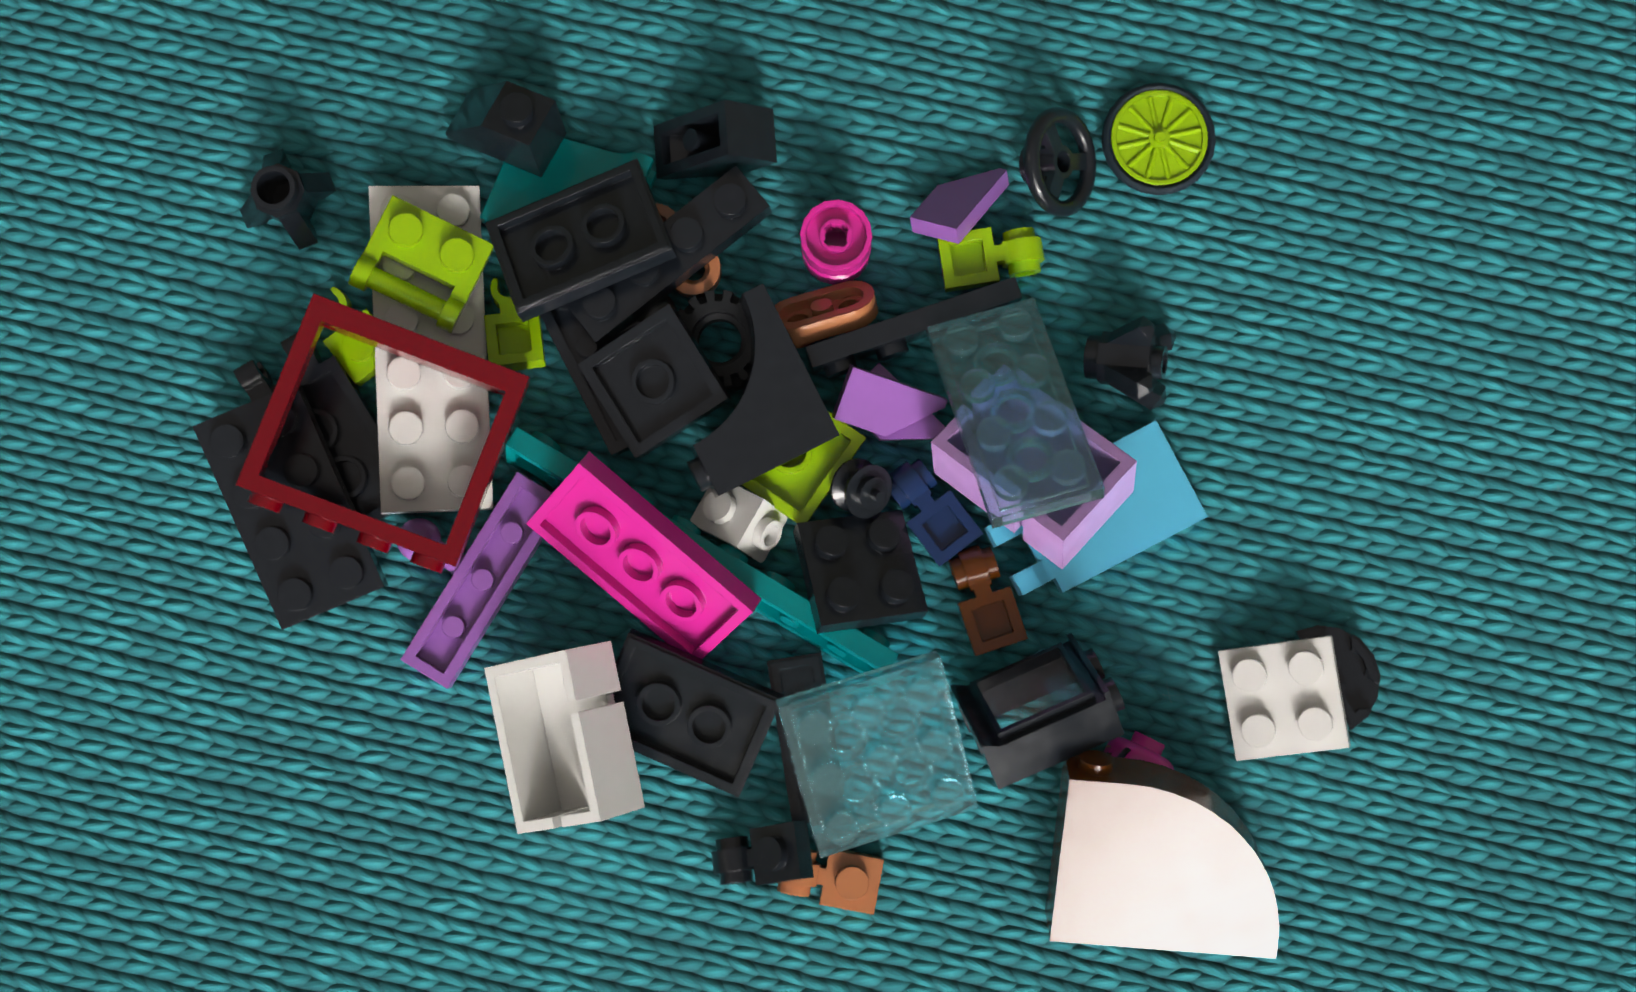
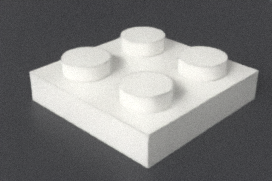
(1284, 698)

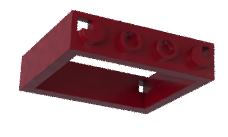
(416, 348)

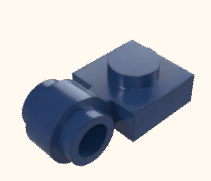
(942, 524)

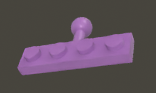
(478, 583)

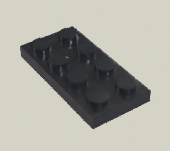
(297, 563)

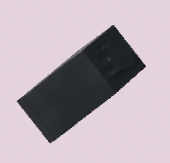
(510, 125)
(715, 141)

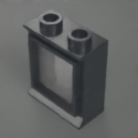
(1040, 711)

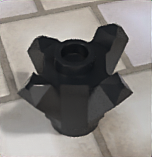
(286, 197)
(1131, 360)

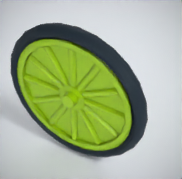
(1158, 138)

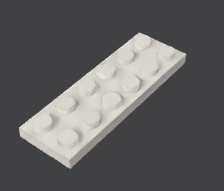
(426, 419)

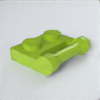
(429, 248)

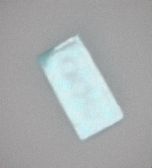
(1015, 413)

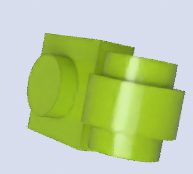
(976, 258)

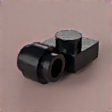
(775, 854)

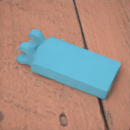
(1155, 511)

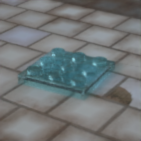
(877, 753)

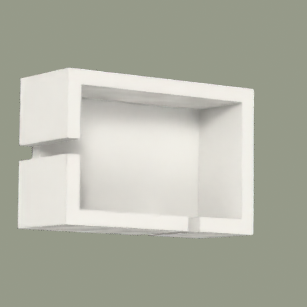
(564, 738)

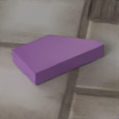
(958, 205)

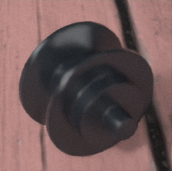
(861, 488)

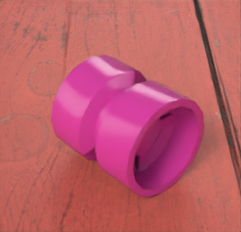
(836, 241)

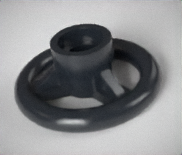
(1048, 162)

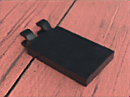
(342, 417)

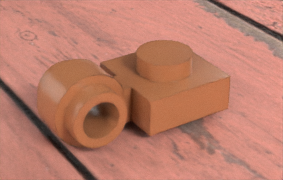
(847, 881)

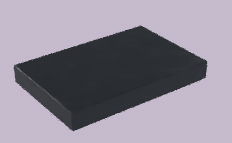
(580, 240)
(692, 712)

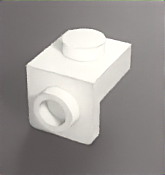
(741, 521)

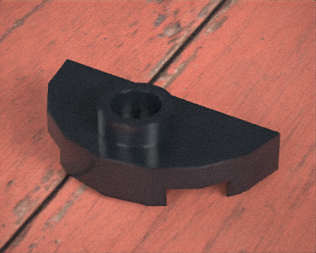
(1356, 670)

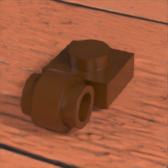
(990, 616)

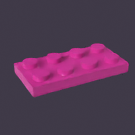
(642, 559)

